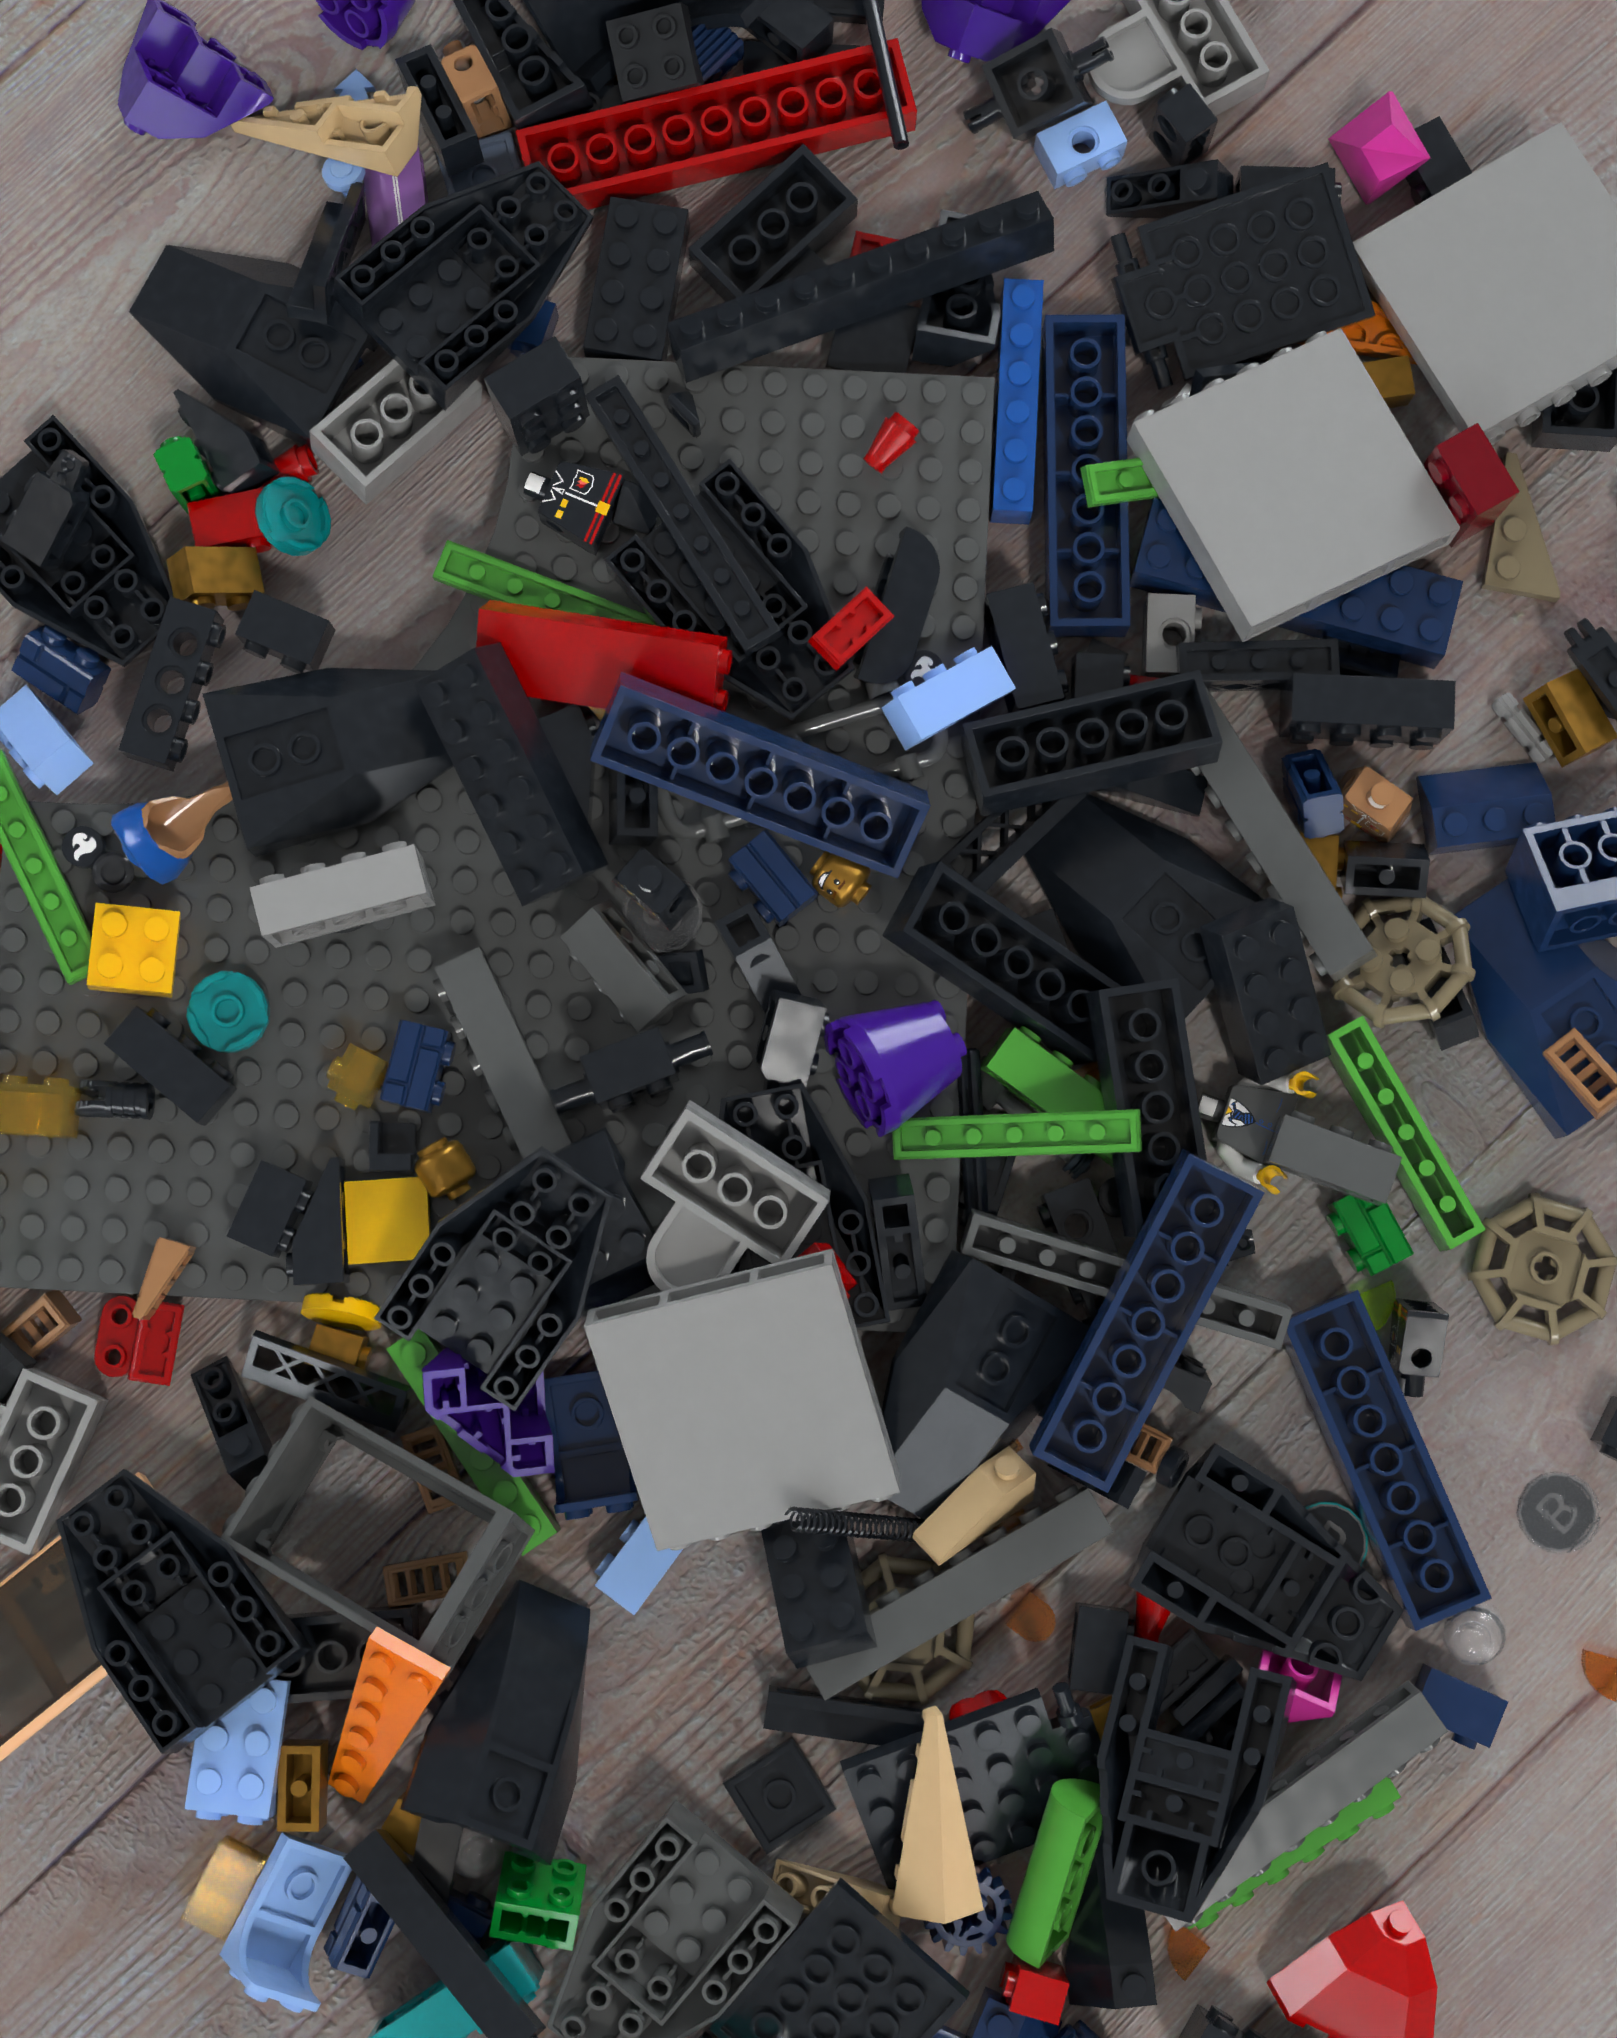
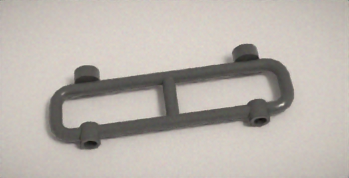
(906, 767)

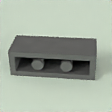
(623, 965)
(1333, 1158)

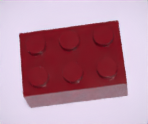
(1471, 481)

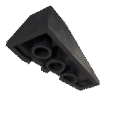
(958, 320)
(1108, 1949)

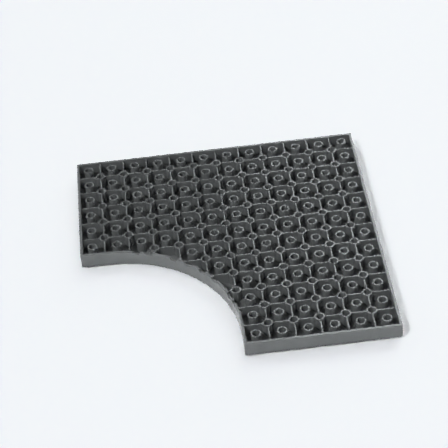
(96, 1204)

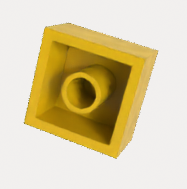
(133, 950)

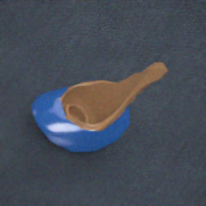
(167, 830)

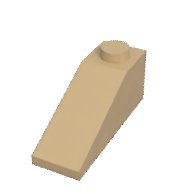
(978, 1505)

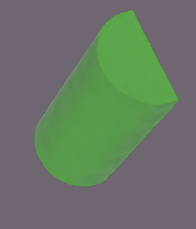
(1056, 1871)

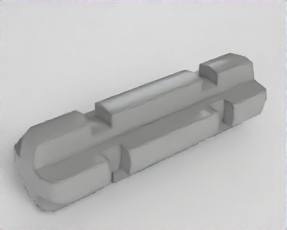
(1522, 727)

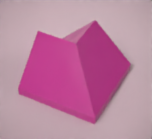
(1379, 148)
(1315, 1688)

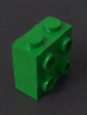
(538, 1901)

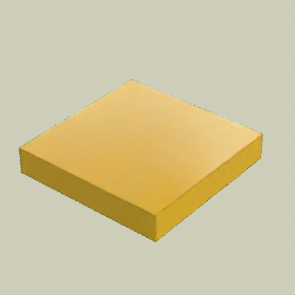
(386, 1219)

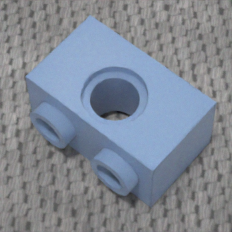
(1092, 127)

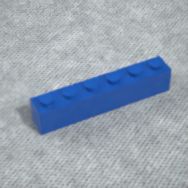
(1016, 401)

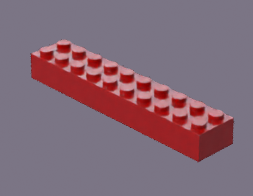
(719, 127)

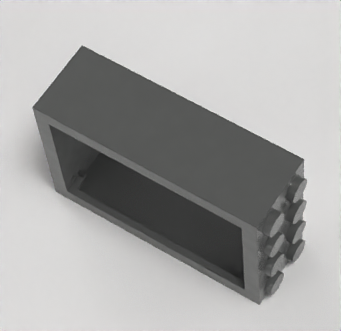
(291, 1470)

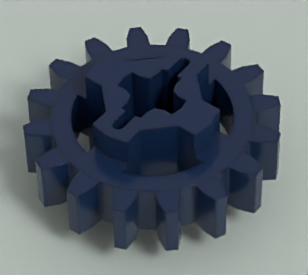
(978, 1927)

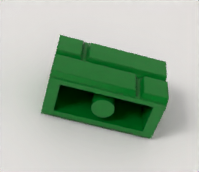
(185, 471)
(1370, 1233)

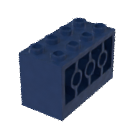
(1567, 879)

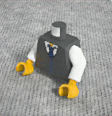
(1248, 1120)

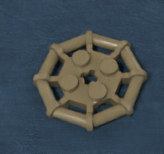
(1425, 961)
(1563, 1255)
(917, 1658)

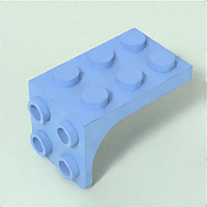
(239, 1760)
(282, 1921)

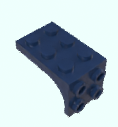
(587, 1448)

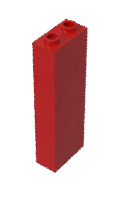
(582, 655)

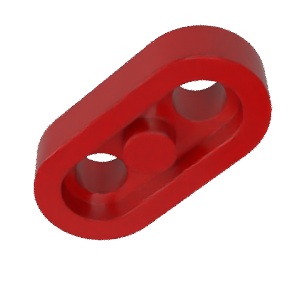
(116, 1336)

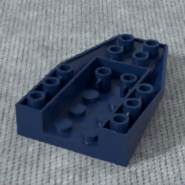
(1535, 999)

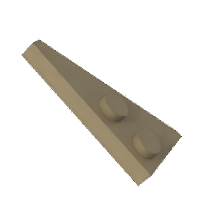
(1516, 548)

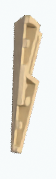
(363, 133)
(936, 1860)

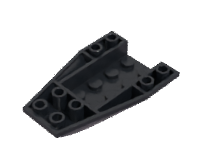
(510, 1728)

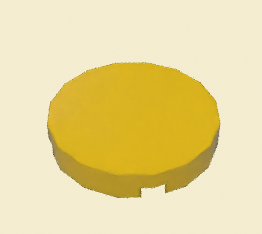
(346, 1313)

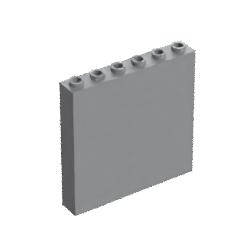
(1504, 284)
(1291, 483)
(743, 1400)

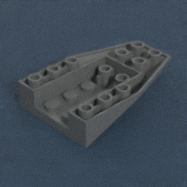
(672, 1937)

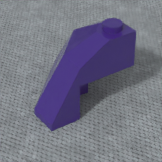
(987, 26)
(181, 83)
(514, 1439)

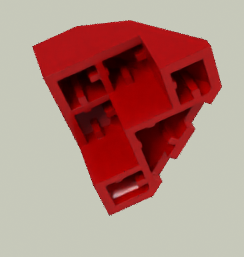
(1364, 1980)

